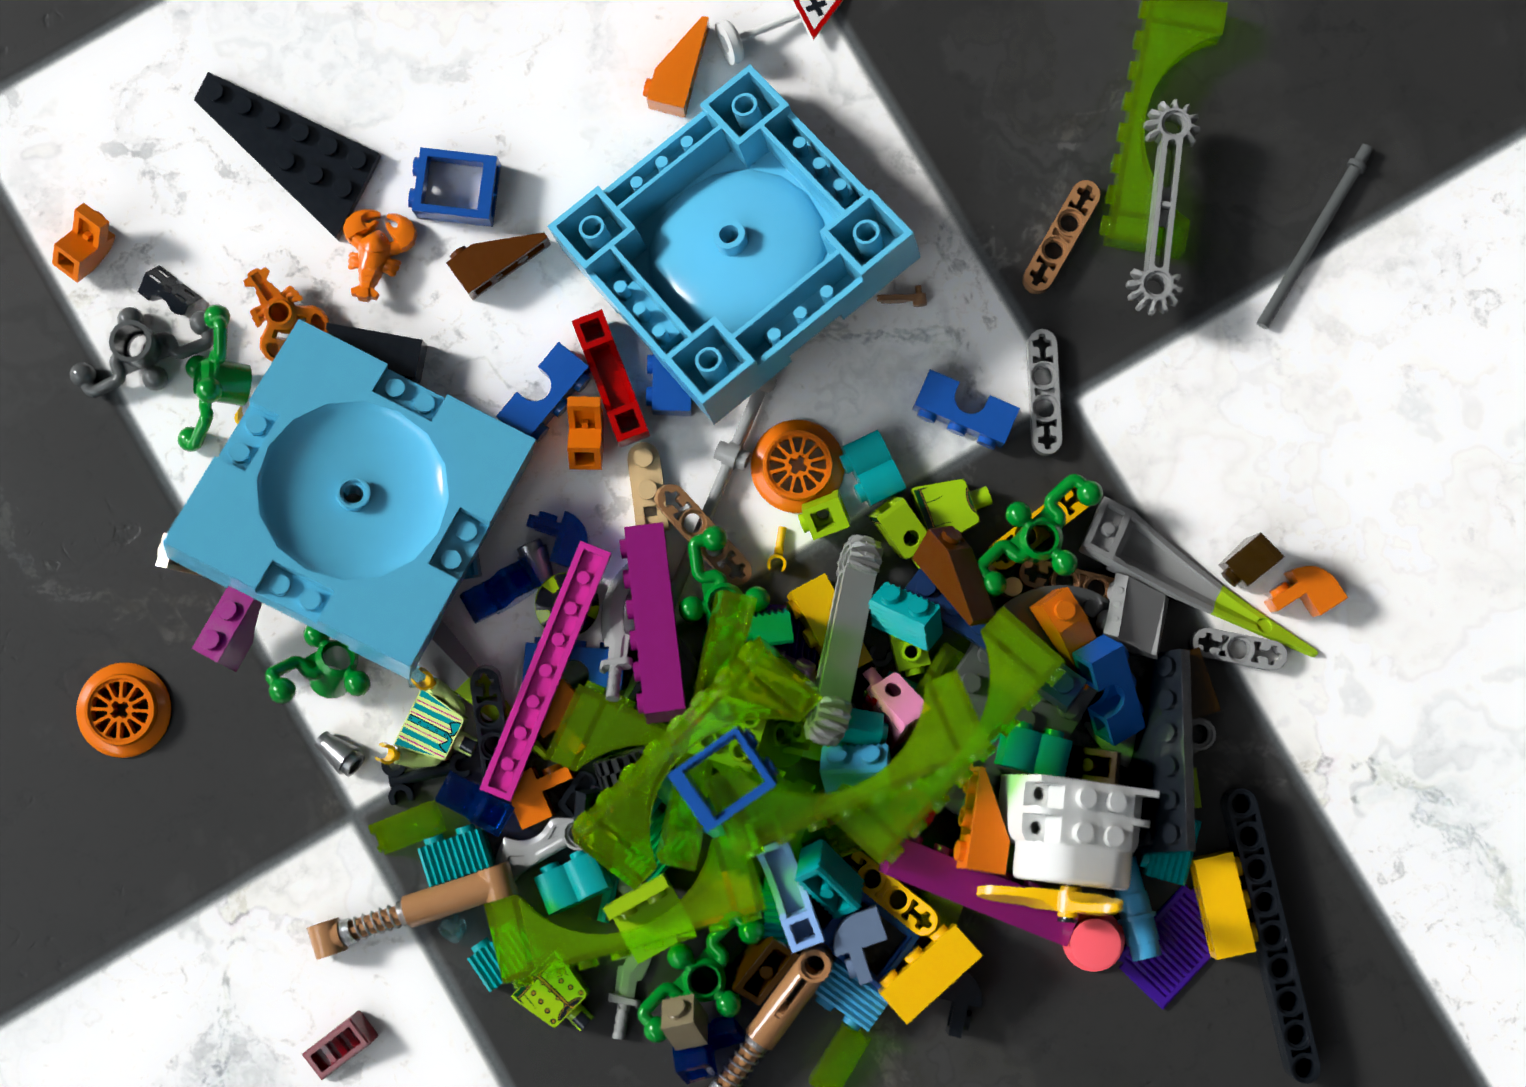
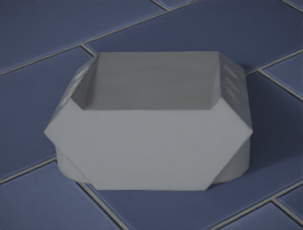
(1134, 616)

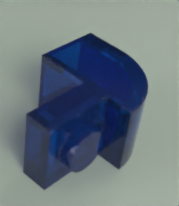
(567, 534)
(501, 591)
(476, 805)
(700, 1062)

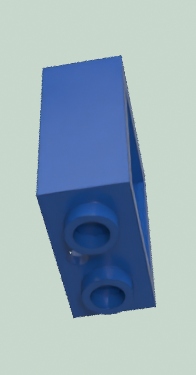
(488, 189)
(695, 798)
(907, 944)

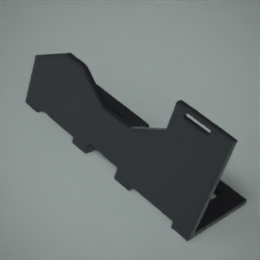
(151, 287)

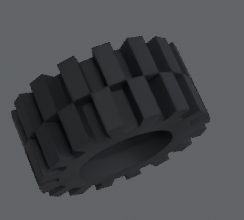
(610, 767)

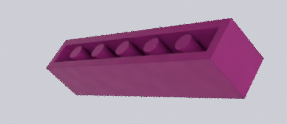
(654, 622)
(937, 873)

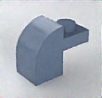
(854, 933)

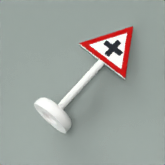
(812, 13)

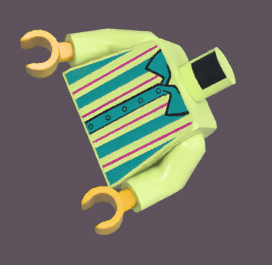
(431, 728)

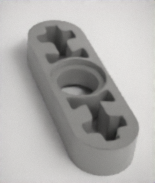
(1263, 645)

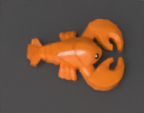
(375, 249)
(279, 312)

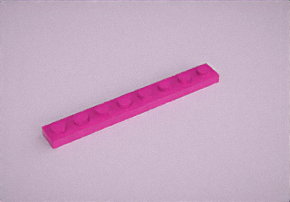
(545, 671)

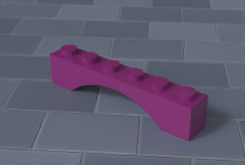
(229, 629)

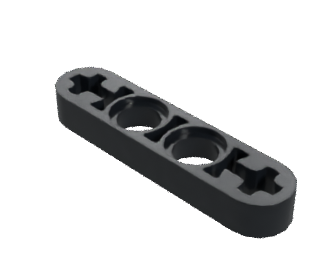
(484, 727)

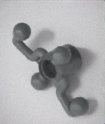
(157, 347)

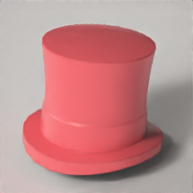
(1095, 942)

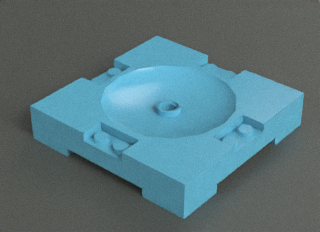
(735, 311)
(336, 426)

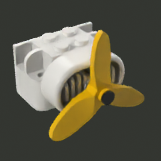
(1071, 837)

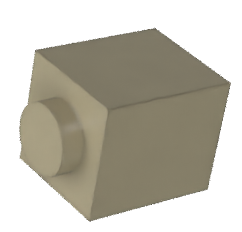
(684, 1022)

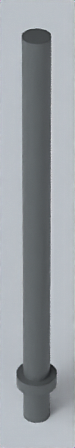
(1355, 167)

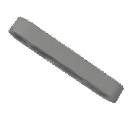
(1044, 392)

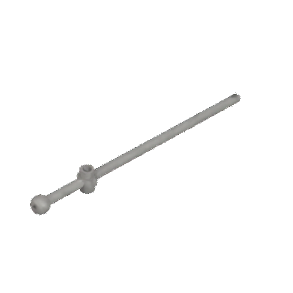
(731, 457)

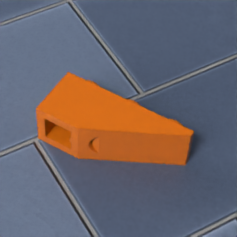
(983, 834)

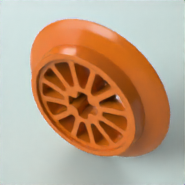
(771, 440)
(158, 710)

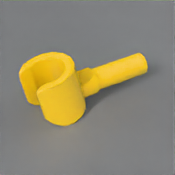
(779, 549)

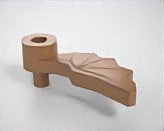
(919, 299)

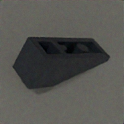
(401, 353)

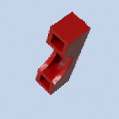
(611, 378)

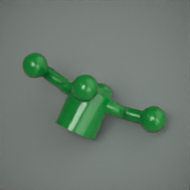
(214, 379)
(1050, 518)
(713, 580)
(322, 679)
(681, 957)

